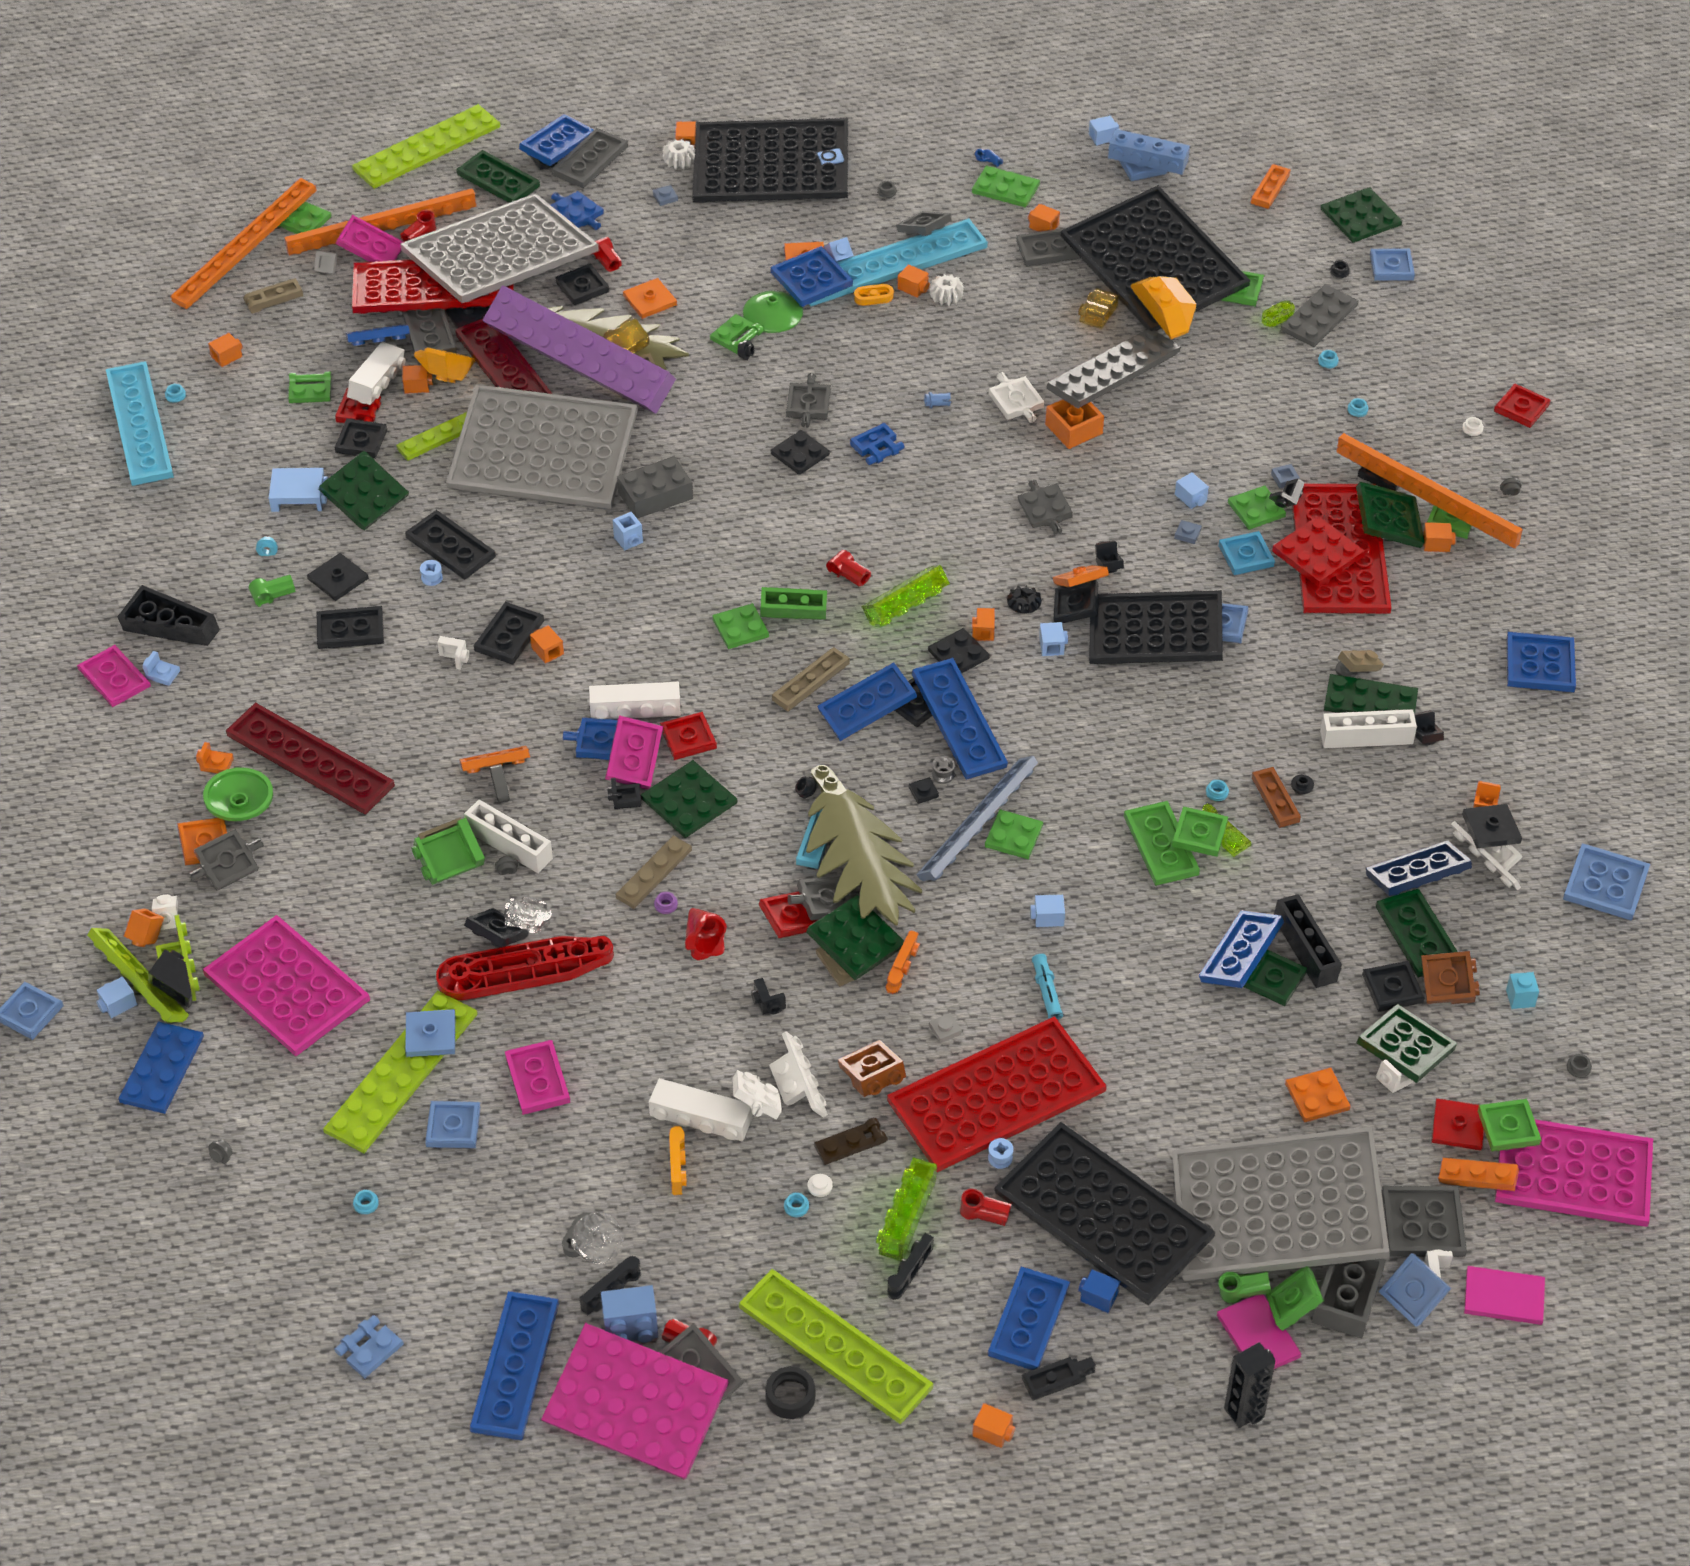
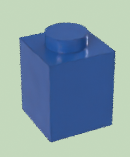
(1099, 1290)

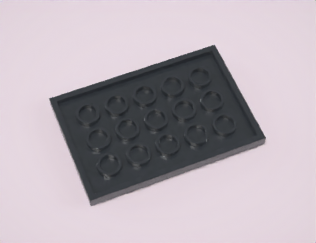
(1157, 627)

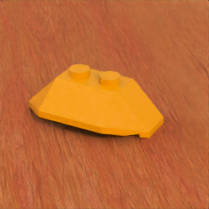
(1167, 303)
(444, 364)

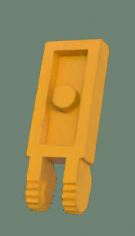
(677, 1158)

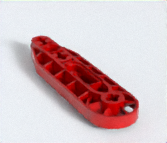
(522, 966)

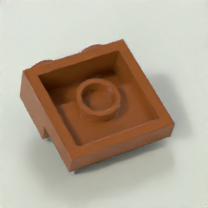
(1450, 978)
(873, 1068)

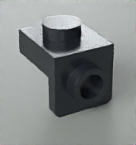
(1291, 494)
(1108, 556)
(1427, 731)
(624, 795)
(767, 1003)

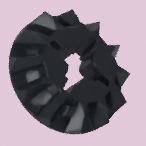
(1020, 605)

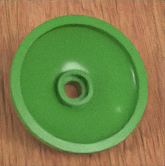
(773, 310)
(238, 786)

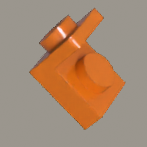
(213, 761)

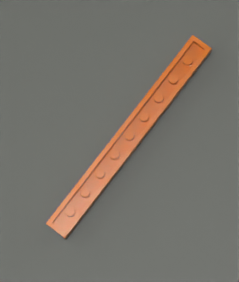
(383, 220)
(243, 243)
(1429, 491)

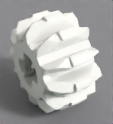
(678, 154)
(946, 289)

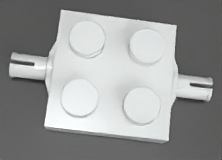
(1016, 397)
(757, 1095)

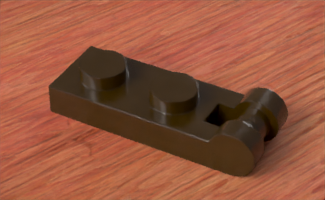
(850, 1141)

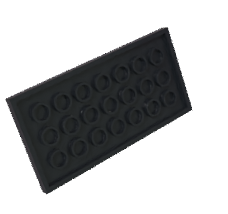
(1104, 1213)

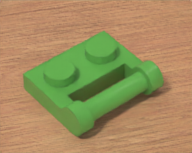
(732, 329)
(310, 392)

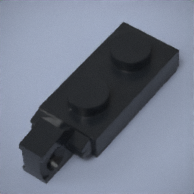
(1057, 1376)

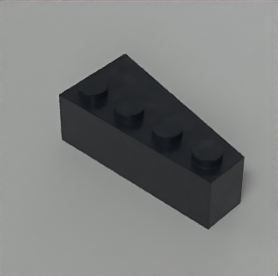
(167, 618)

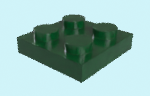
(1276, 977)

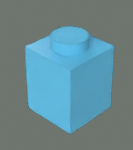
(1522, 990)

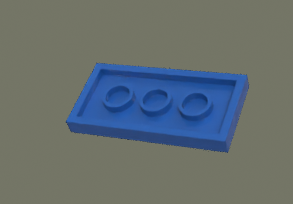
(555, 140)
(867, 701)
(1241, 949)
(161, 1067)
(1028, 1319)

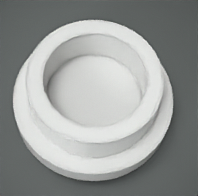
(1473, 426)
(820, 1185)

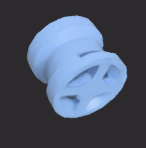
(431, 572)
(995, 1157)

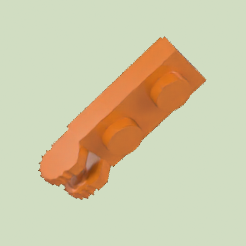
(902, 964)

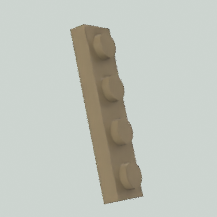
(810, 679)
(653, 872)

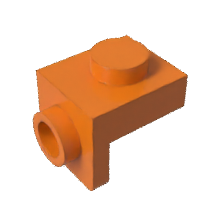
(1486, 794)

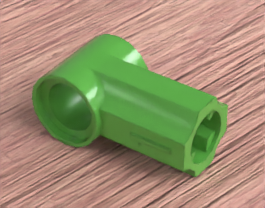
(266, 591)
(1246, 1285)

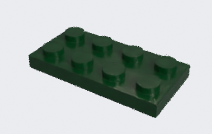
(498, 177)
(1362, 695)
(1414, 927)

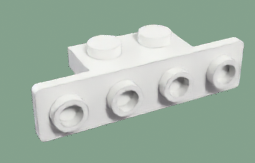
(1497, 858)
(795, 1078)

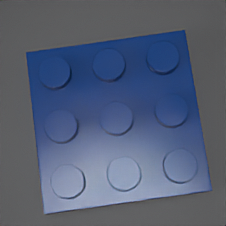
(811, 276)
(377, 334)
(1541, 662)

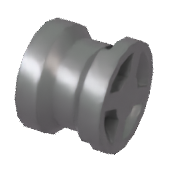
(943, 769)

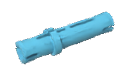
(1041, 965)

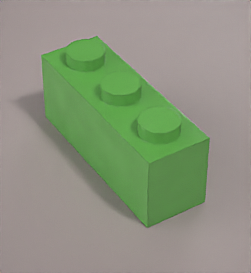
(793, 603)

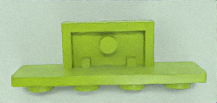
(182, 947)

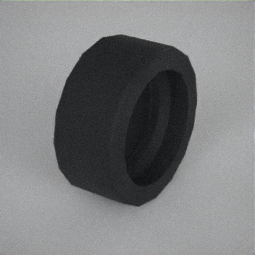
(785, 1410)

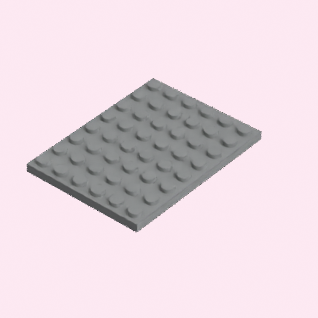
(499, 247)
(542, 446)
(1284, 1202)

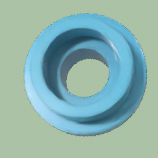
(1328, 359)
(175, 393)
(1357, 407)
(266, 542)
(1217, 785)
(365, 1195)
(796, 1198)

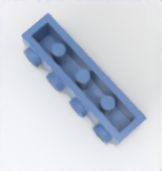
(1148, 151)

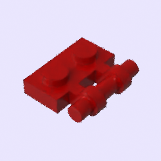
(352, 409)

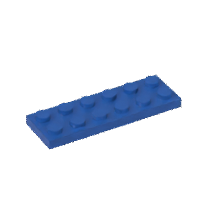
(959, 718)
(514, 1366)

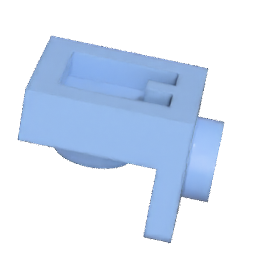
(159, 670)

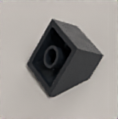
(171, 977)

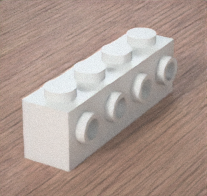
(376, 373)
(635, 700)
(1368, 728)
(509, 836)
(700, 1110)

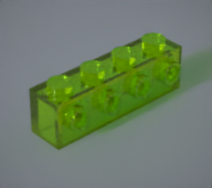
(905, 595)
(907, 1209)

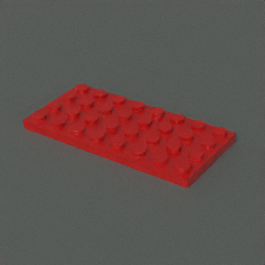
(403, 287)
(1363, 584)
(996, 1093)

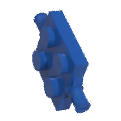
(578, 209)
(593, 738)

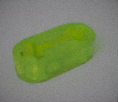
(1276, 312)

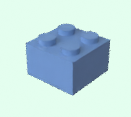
(631, 1313)

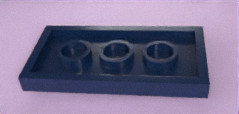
(1418, 868)

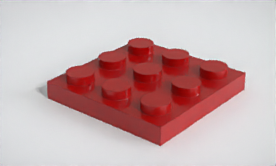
(1318, 551)

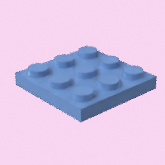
(1606, 881)

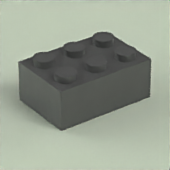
(655, 487)
(1349, 1296)

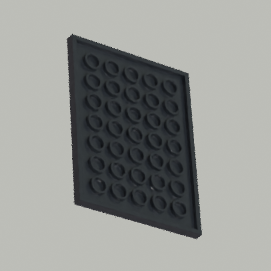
(769, 160)
(1153, 239)

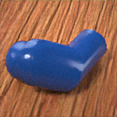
(988, 156)

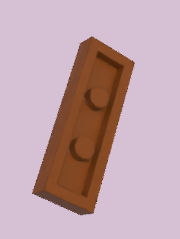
(1276, 797)

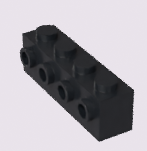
(1308, 941)
(1249, 1385)

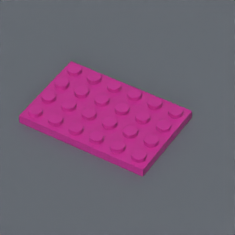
(286, 985)
(1583, 1174)
(635, 1401)

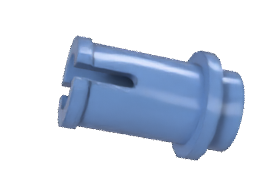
(937, 399)

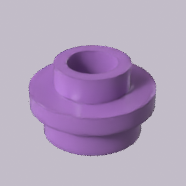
(665, 897)

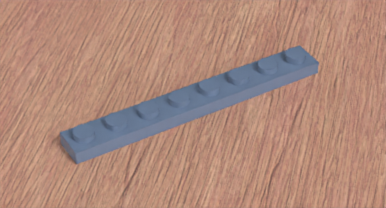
(973, 823)

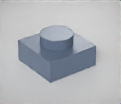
(665, 195)
(1283, 474)
(1187, 532)

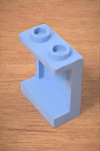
(296, 487)

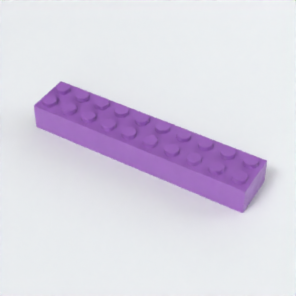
(579, 349)

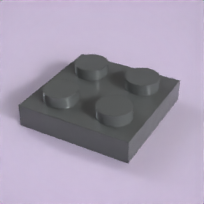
(924, 223)

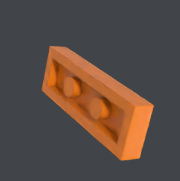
(1270, 186)
(513, 755)
(1478, 1174)

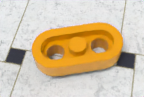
(873, 294)

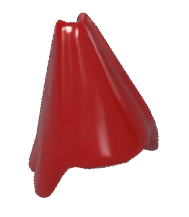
(705, 934)

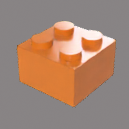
(1074, 424)

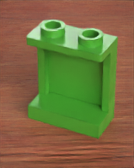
(448, 852)

